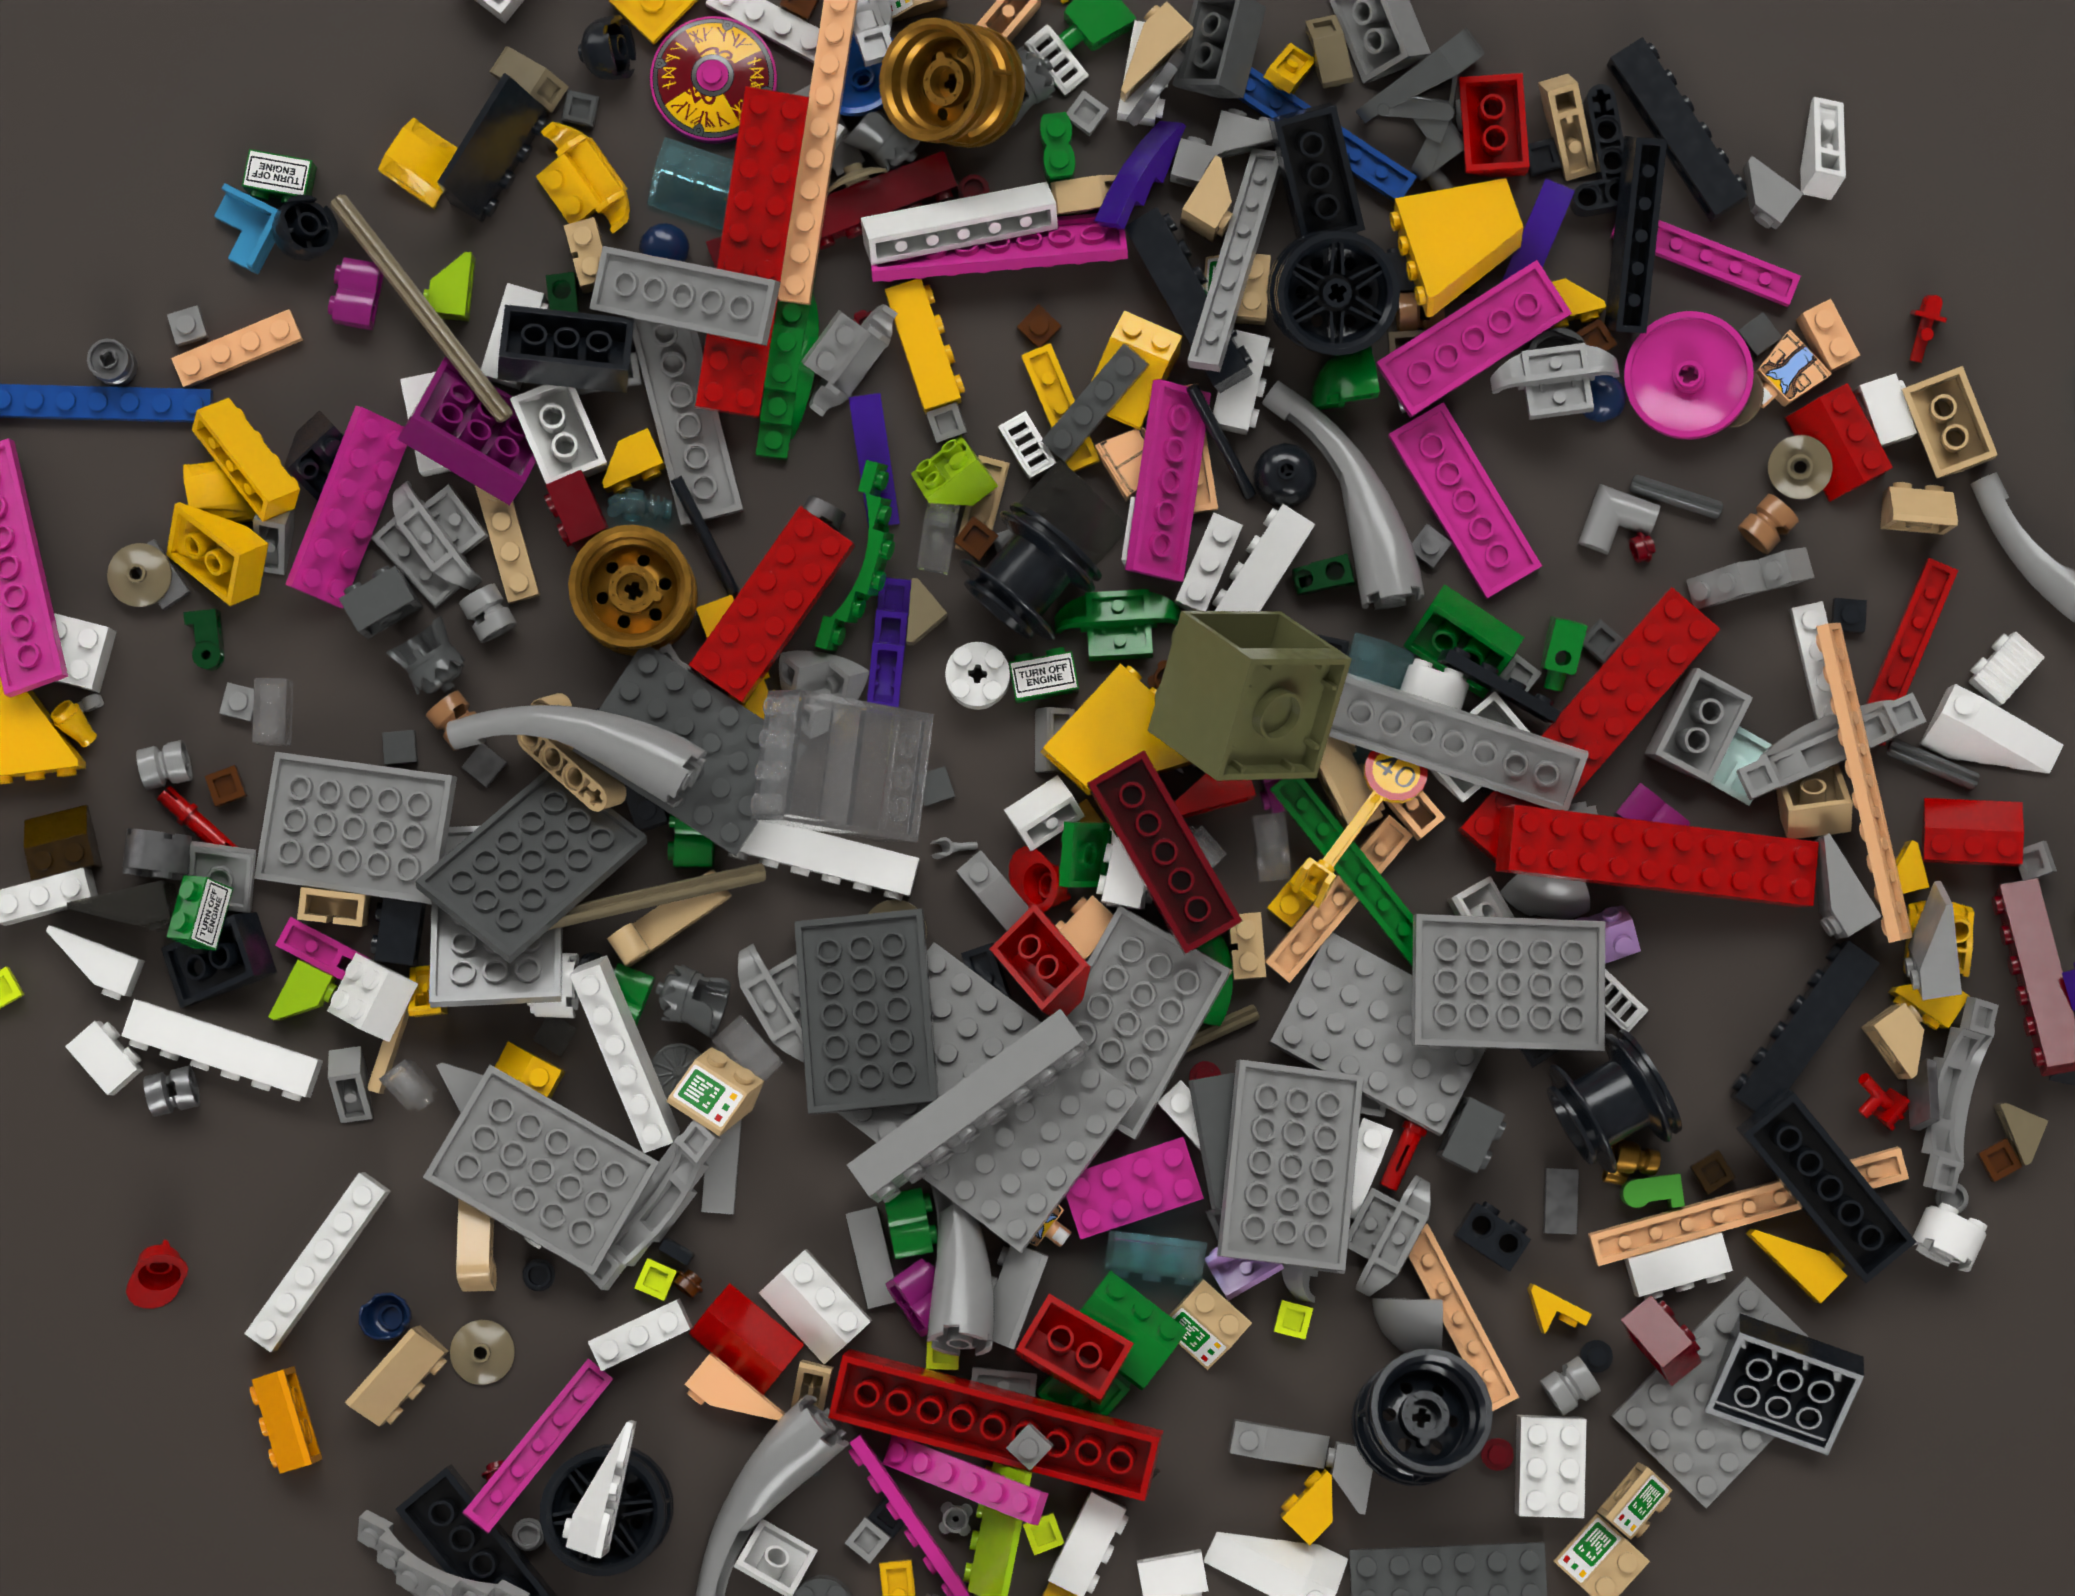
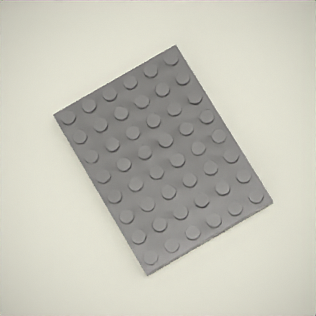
(1038, 1151)

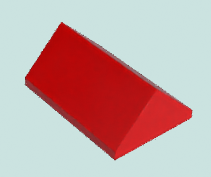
(746, 1338)

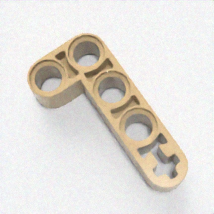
(579, 776)
(662, 924)
(475, 1243)

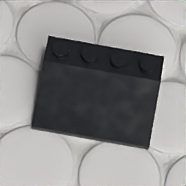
(493, 149)
(1785, 1384)

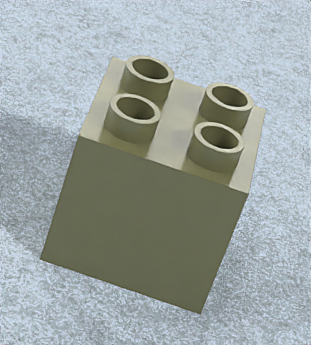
(1248, 695)

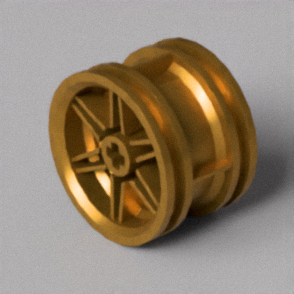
(951, 72)
(624, 546)

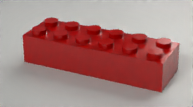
(772, 605)

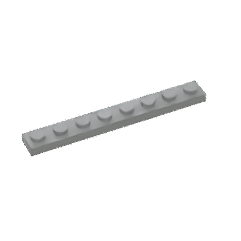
(1235, 261)

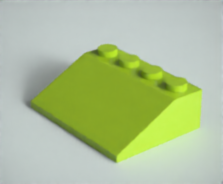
(995, 1543)

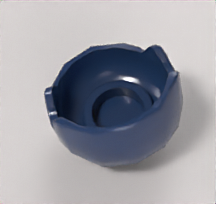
(665, 241)
(1608, 398)
(385, 1317)

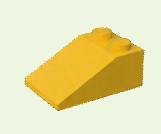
(1157, 347)
(217, 553)

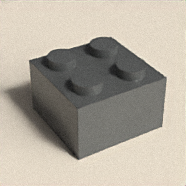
(380, 601)
(1471, 1135)

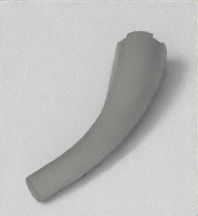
(1379, 541)
(2046, 575)
(632, 748)
(962, 1283)
(780, 1464)

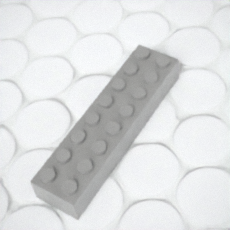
(968, 1107)

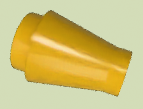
(72, 721)

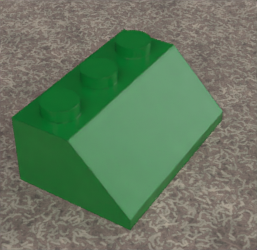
(1460, 623)
(1137, 1320)

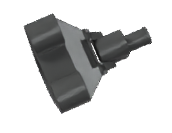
(1430, 114)

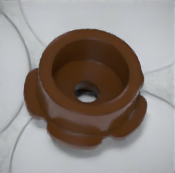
(688, 1283)

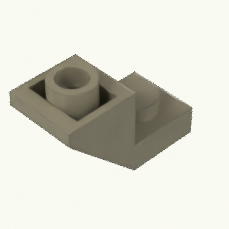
(1330, 51)
(531, 76)

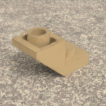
(1081, 194)

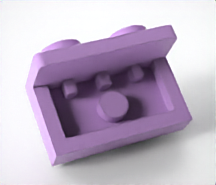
(1619, 933)
(1238, 1275)

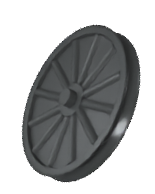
(672, 1064)

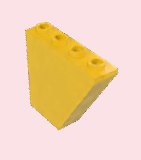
(1455, 238)
(1110, 731)
(31, 742)

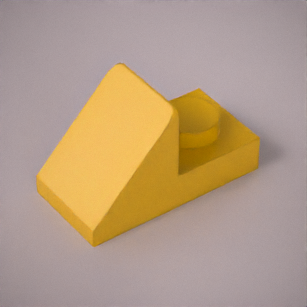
(1289, 69)
(1290, 905)
(1547, 1304)

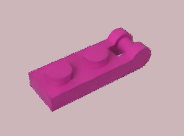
(315, 947)

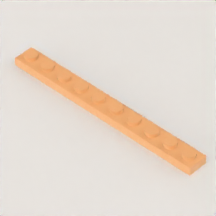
(817, 151)
(1866, 792)
(1725, 1212)

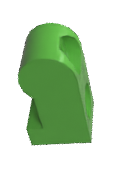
(1641, 1191)

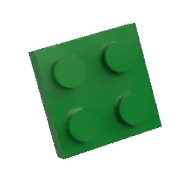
(1083, 853)

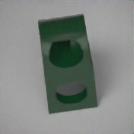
(563, 291)
(1323, 575)
(208, 635)

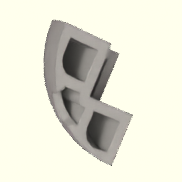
(821, 674)
(1547, 896)
(1410, 1322)

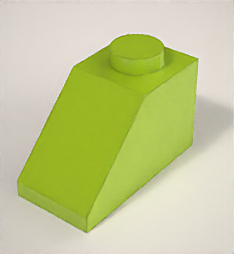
(452, 289)
(303, 991)

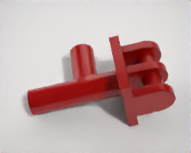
(1929, 312)
(1885, 1106)

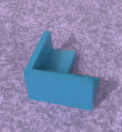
(254, 221)

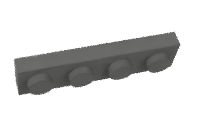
(1095, 402)

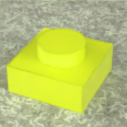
(9, 987)
(655, 1279)
(1293, 1319)
(940, 1360)
(1045, 1535)

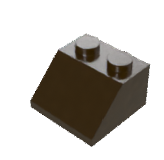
(60, 843)

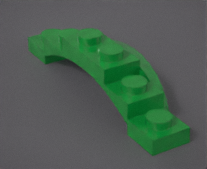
(787, 378)
(878, 551)

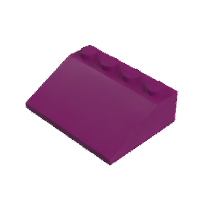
(466, 439)

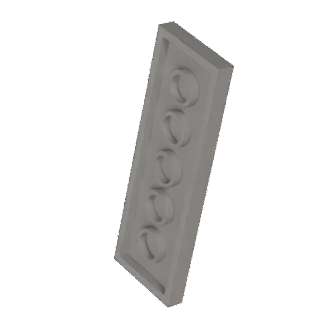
(685, 295)

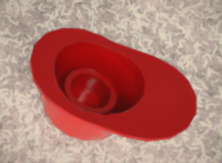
(1036, 879)
(156, 1276)

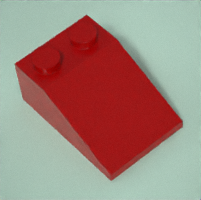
(1212, 795)

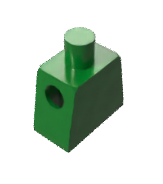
(1096, 22)
(1565, 636)

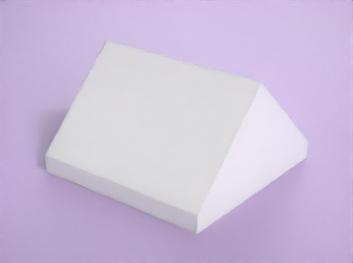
(1480, 900)
(775, 1558)

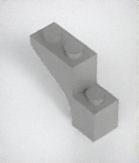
(1233, 136)
(1750, 578)

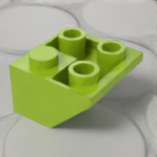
(954, 475)

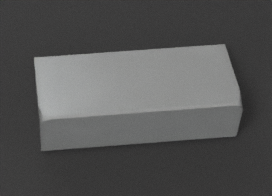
(1047, 724)

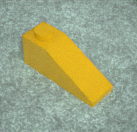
(1808, 1268)

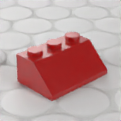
(1494, 125)
(1847, 435)
(1973, 832)
(1043, 962)
(1074, 1349)

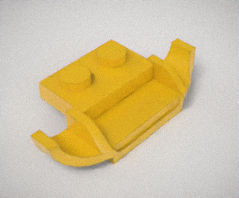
(583, 179)

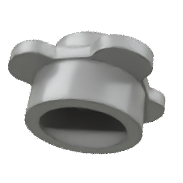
(962, 1525)

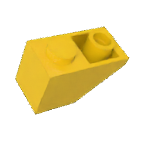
(1579, 301)
(633, 459)
(1934, 1012)
(1312, 1510)

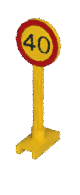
(1389, 781)

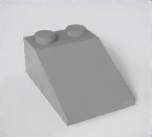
(1840, 893)
(1933, 949)

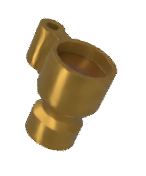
(1629, 1159)

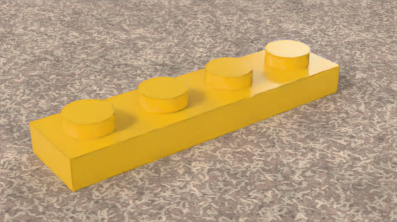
(1056, 398)

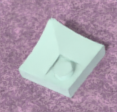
(1742, 751)

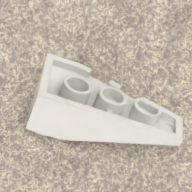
(1981, 732)
(595, 1516)
(1277, 1565)

